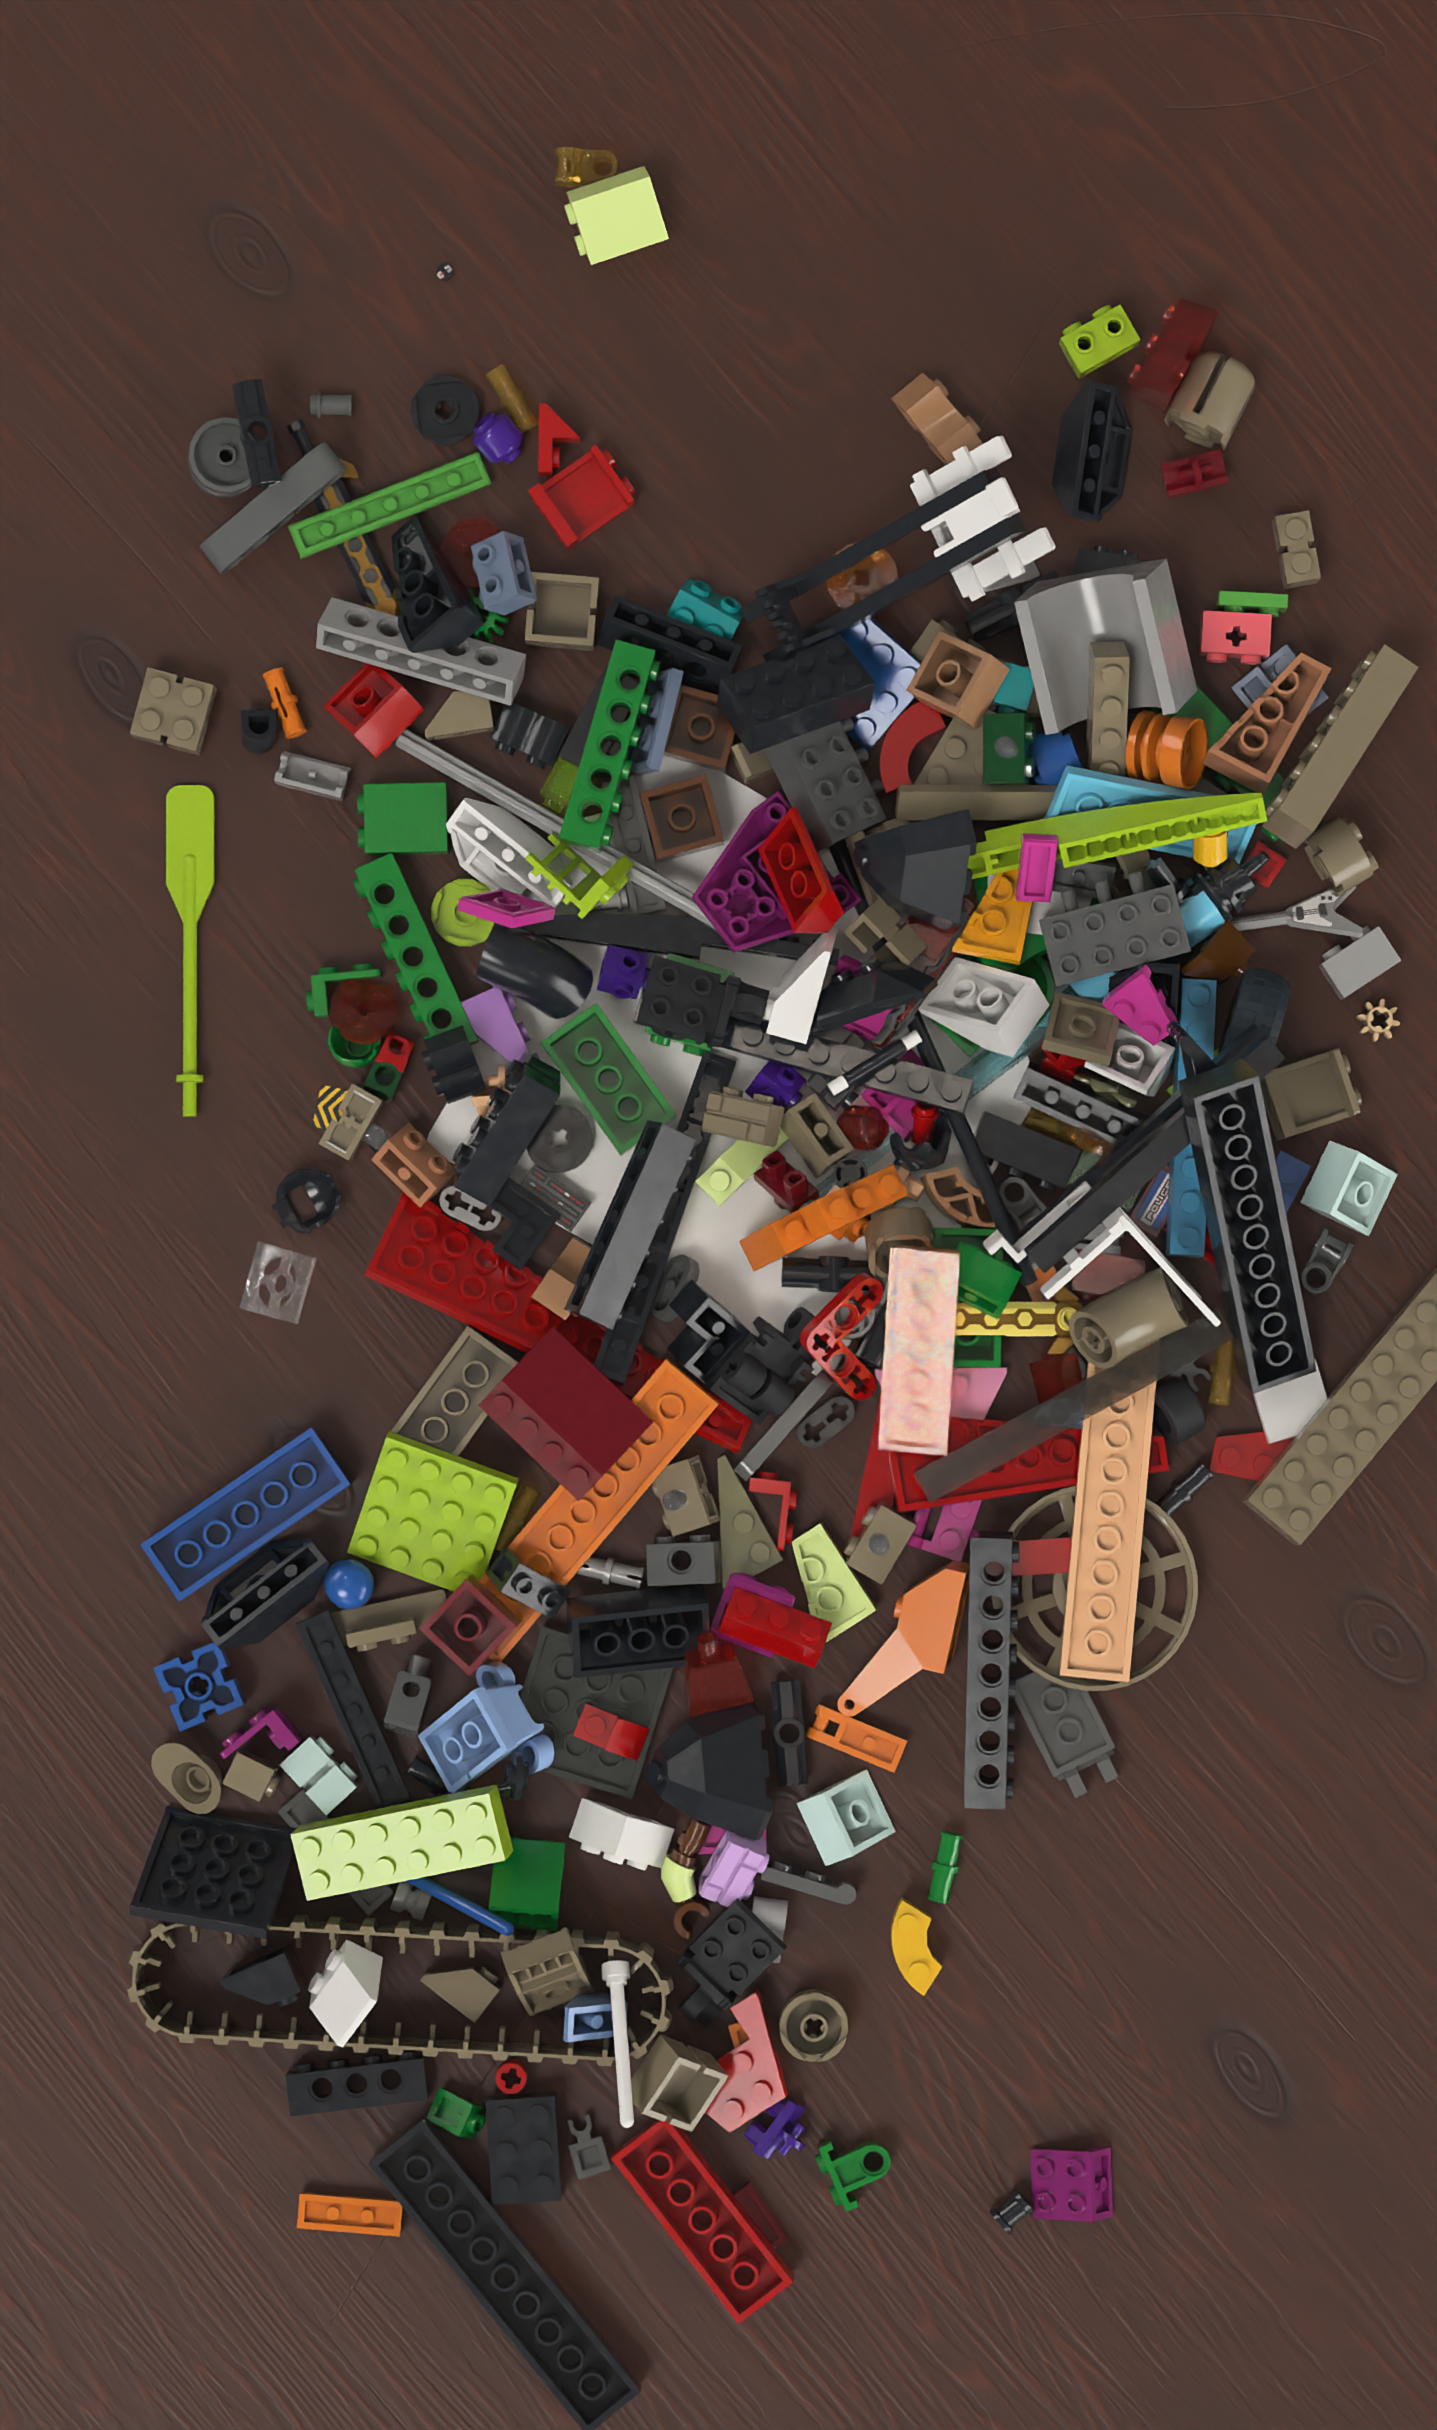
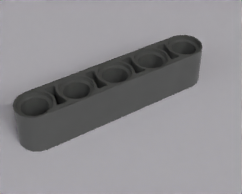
(273, 508)

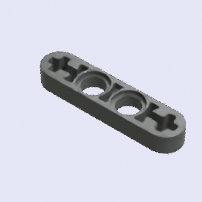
(783, 1425)

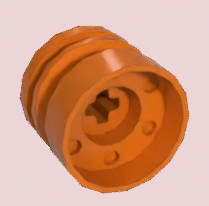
(1166, 749)

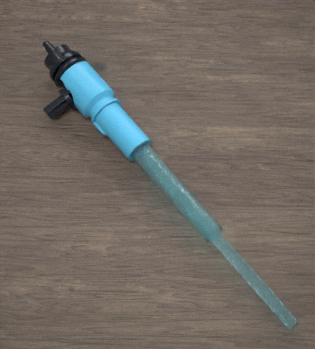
(1203, 910)

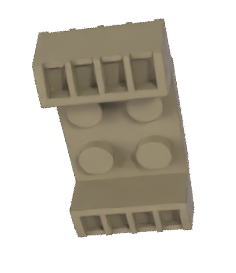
(547, 1972)

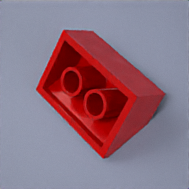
(800, 876)

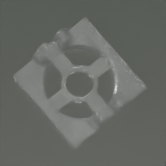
(293, 1306)

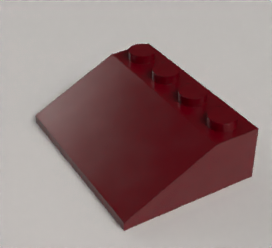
(565, 1413)

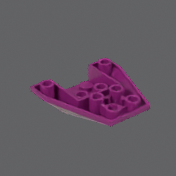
(739, 891)

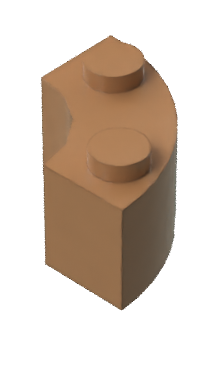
(933, 416)
(957, 1199)
(560, 1279)

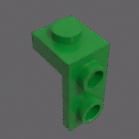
(318, 998)

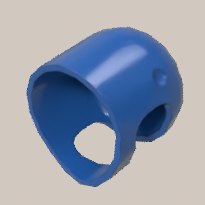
(348, 1583)

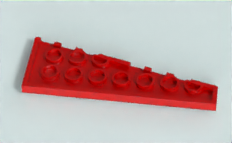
(1038, 1469)

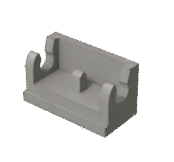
(312, 776)

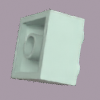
(1349, 1188)
(846, 1818)

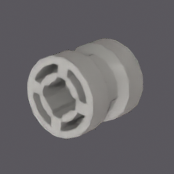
(411, 1899)

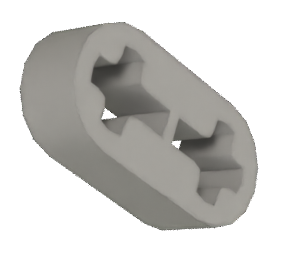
(466, 1215)

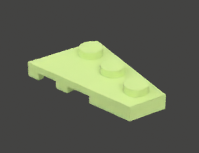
(829, 1582)

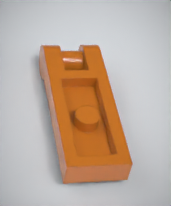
(857, 1738)

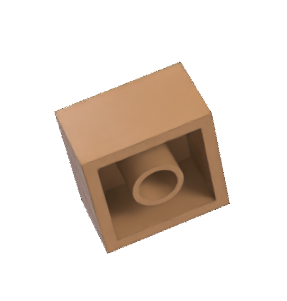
(957, 679)

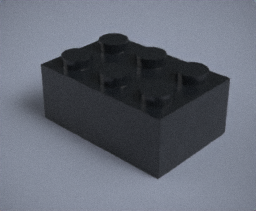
(523, 2148)

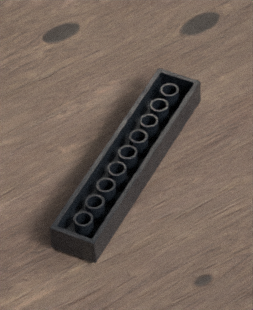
(1247, 1225)
(505, 2275)

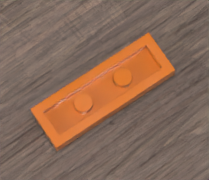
(349, 2214)

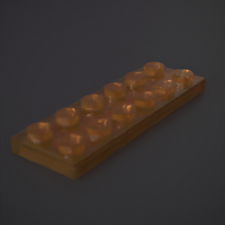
(919, 1349)

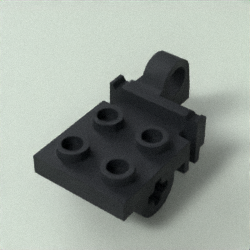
(692, 1003)
(765, 1368)
(726, 1961)

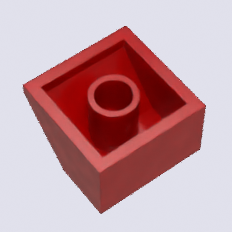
(373, 708)

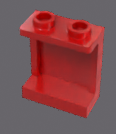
(583, 497)

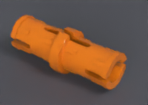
(284, 703)

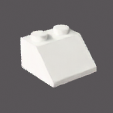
(1136, 1062)
(345, 1990)

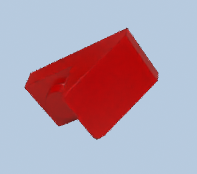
(552, 430)
(611, 1732)

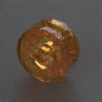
(881, 572)

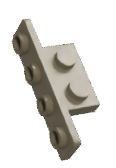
(386, 1619)

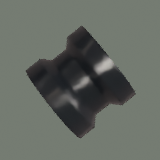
(849, 1171)

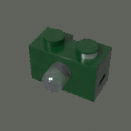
(1007, 749)

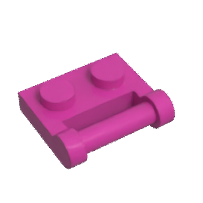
(950, 1532)

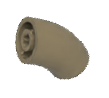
(1128, 1318)

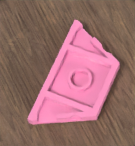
(971, 1391)

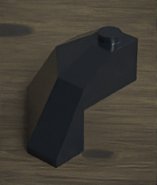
(922, 867)
(717, 1770)

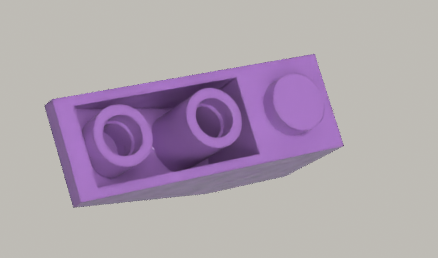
(495, 1025)

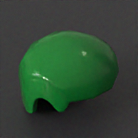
(350, 1053)

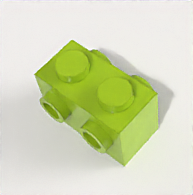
(1101, 343)

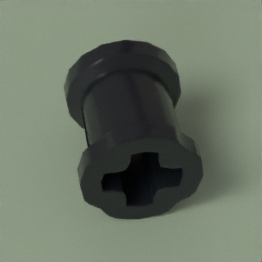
(1012, 2211)

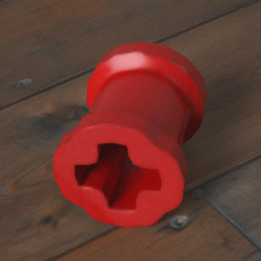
(517, 2085)

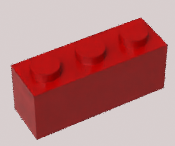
(774, 1627)

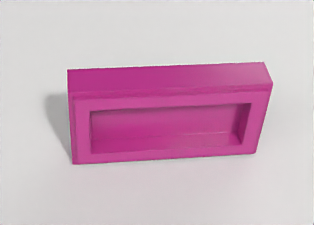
(1036, 867)

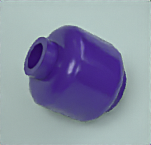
(497, 438)

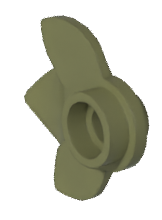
(1108, 1089)

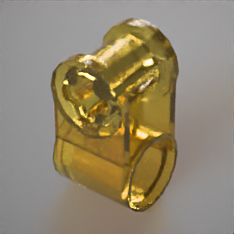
(581, 166)

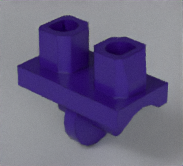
(768, 2140)

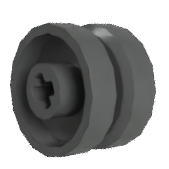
(204, 462)

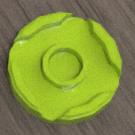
(454, 925)

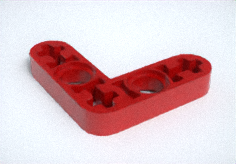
(832, 1334)

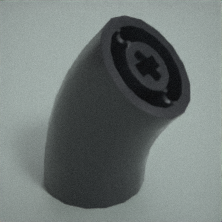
(535, 971)

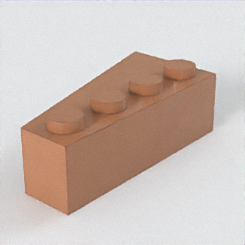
(1261, 737)

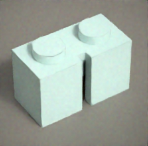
(320, 1773)

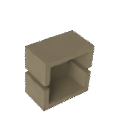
(563, 612)
(173, 711)
(676, 2083)

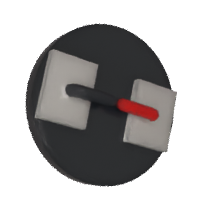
(444, 272)

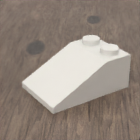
(796, 999)
(986, 1005)

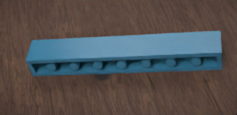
(1185, 1206)

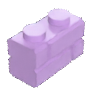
(732, 1868)

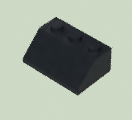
(269, 1978)

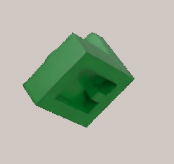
(457, 2114)

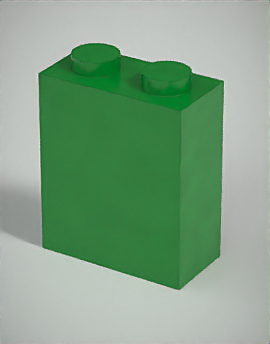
(404, 819)
(529, 1884)

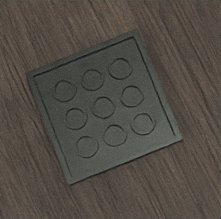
(558, 1701)

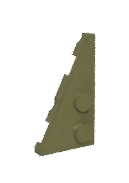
(744, 1539)

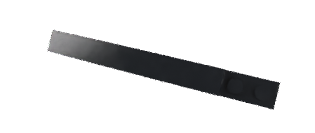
(659, 935)
(621, 1342)

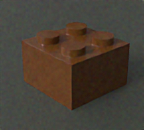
(699, 731)
(682, 818)

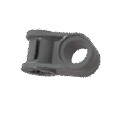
(1026, 1207)
(1324, 1261)

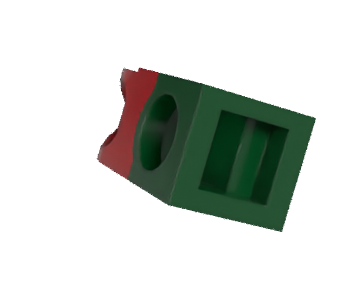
(389, 1067)

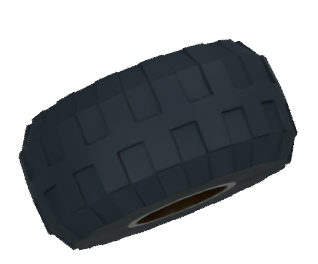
(1257, 1000)

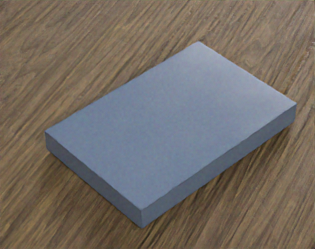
(657, 722)

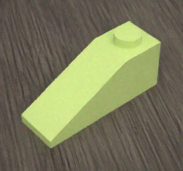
(735, 1168)

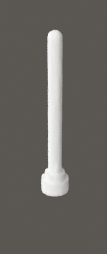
(616, 1976)

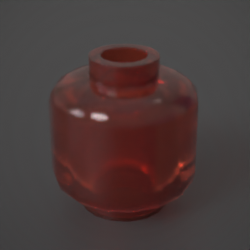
(864, 1127)

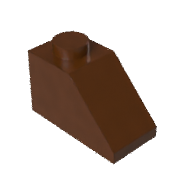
(1220, 955)

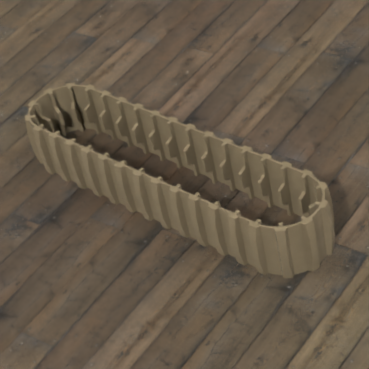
(397, 2044)

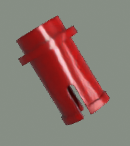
(923, 1123)

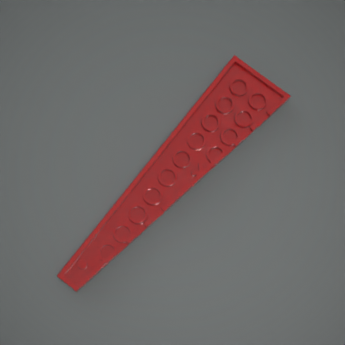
(463, 1278)

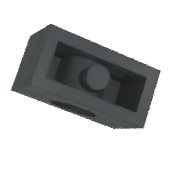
(663, 1565)

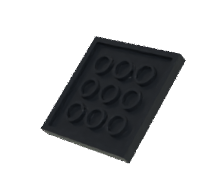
(215, 1872)

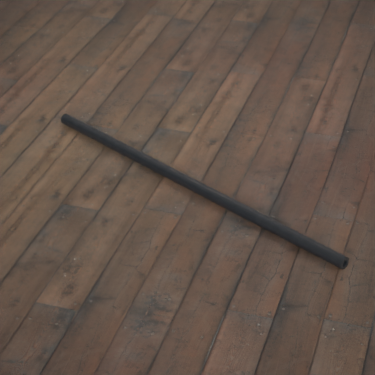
(958, 1122)

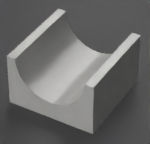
(1105, 606)

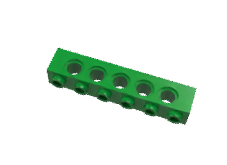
(625, 660)
(387, 872)

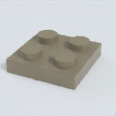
(1080, 1029)

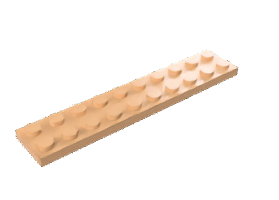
(1107, 1538)

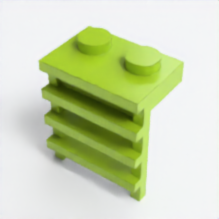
(589, 890)

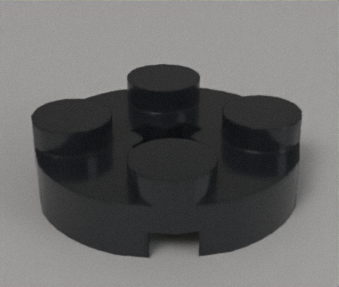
(429, 399)
(578, 1136)

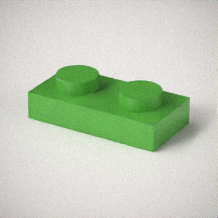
(1248, 601)

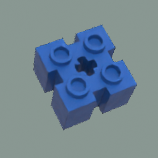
(191, 1704)

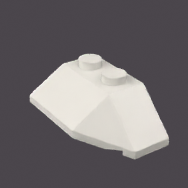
(494, 849)

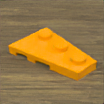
(998, 923)

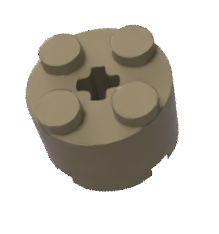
(1339, 855)
(895, 1227)
(812, 2045)

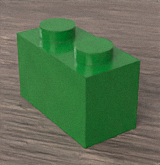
(985, 1281)

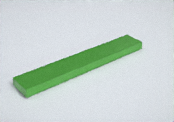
(389, 505)

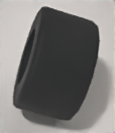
(1177, 1411)

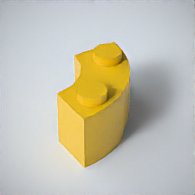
(910, 1946)

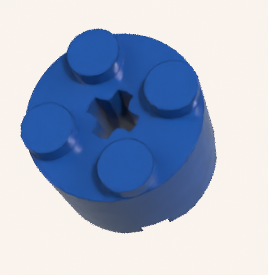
(1052, 755)

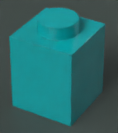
(1014, 691)

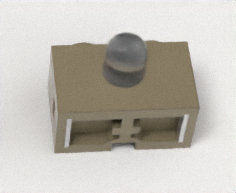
(355, 1125)
(685, 1496)
(880, 1541)

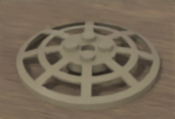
(1151, 1616)

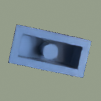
(589, 2017)

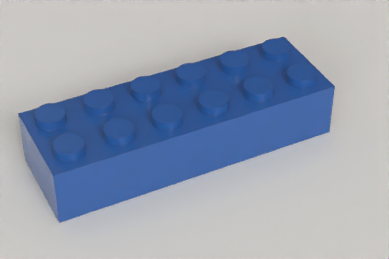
(246, 1514)

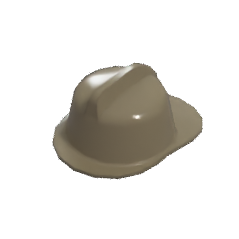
(188, 1776)

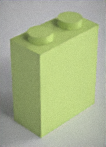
(616, 215)

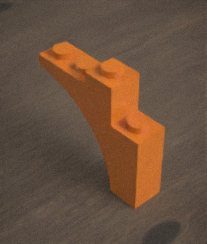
(823, 1217)

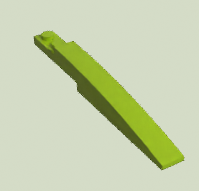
(1119, 830)

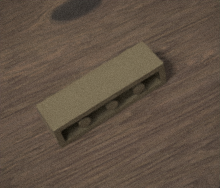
(1107, 707)

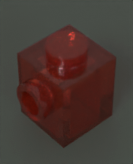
(1055, 1374)

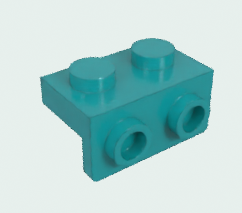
(707, 609)

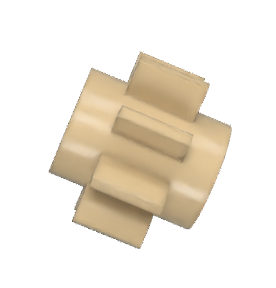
(1386, 1023)

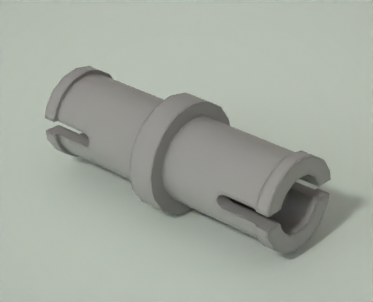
(612, 1571)

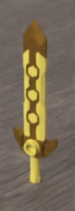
(1024, 1320)

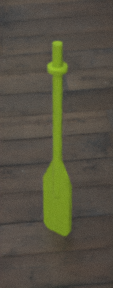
(190, 883)

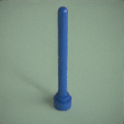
(463, 1905)

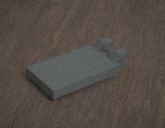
(1065, 1729)

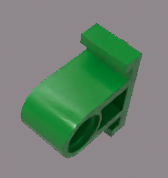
(849, 2171)

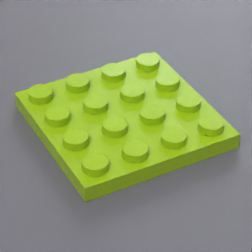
(431, 1513)

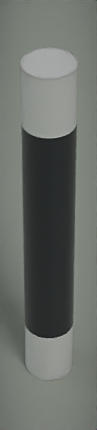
(874, 1062)

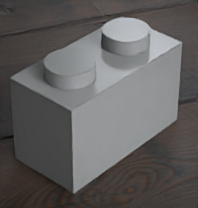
(1359, 962)

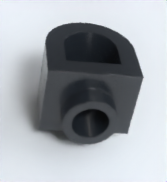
(258, 730)

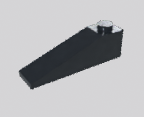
(432, 598)

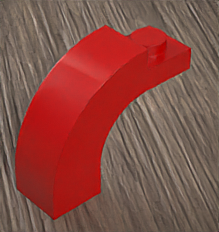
(904, 735)

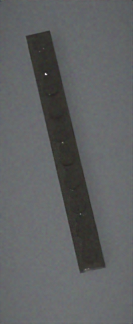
(1072, 1406)

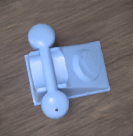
(485, 1731)

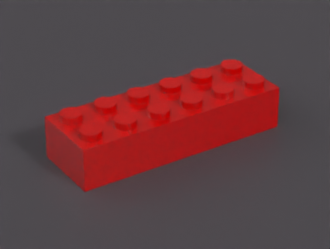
(703, 2218)

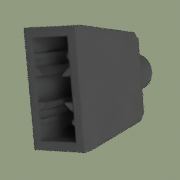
(403, 1712)

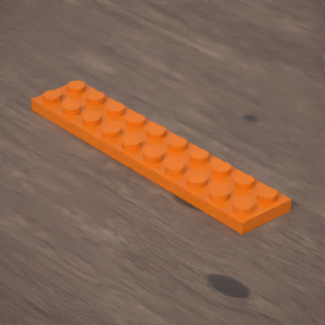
(571, 1530)

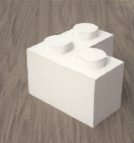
(620, 1835)

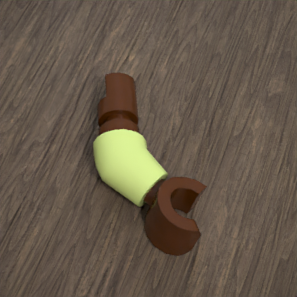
(678, 1875)

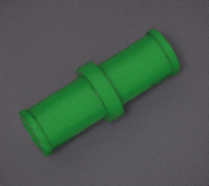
(945, 1867)

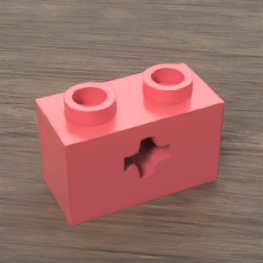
(1251, 626)

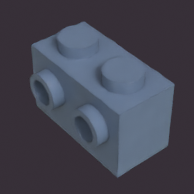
(503, 573)

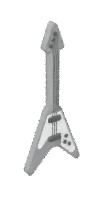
(1311, 914)

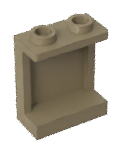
(1309, 1094)

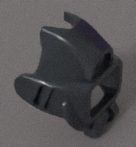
(925, 1154)
(321, 1192)

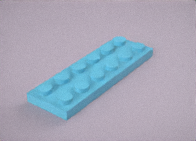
(1092, 790)

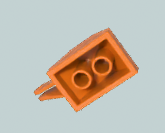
(924, 1637)

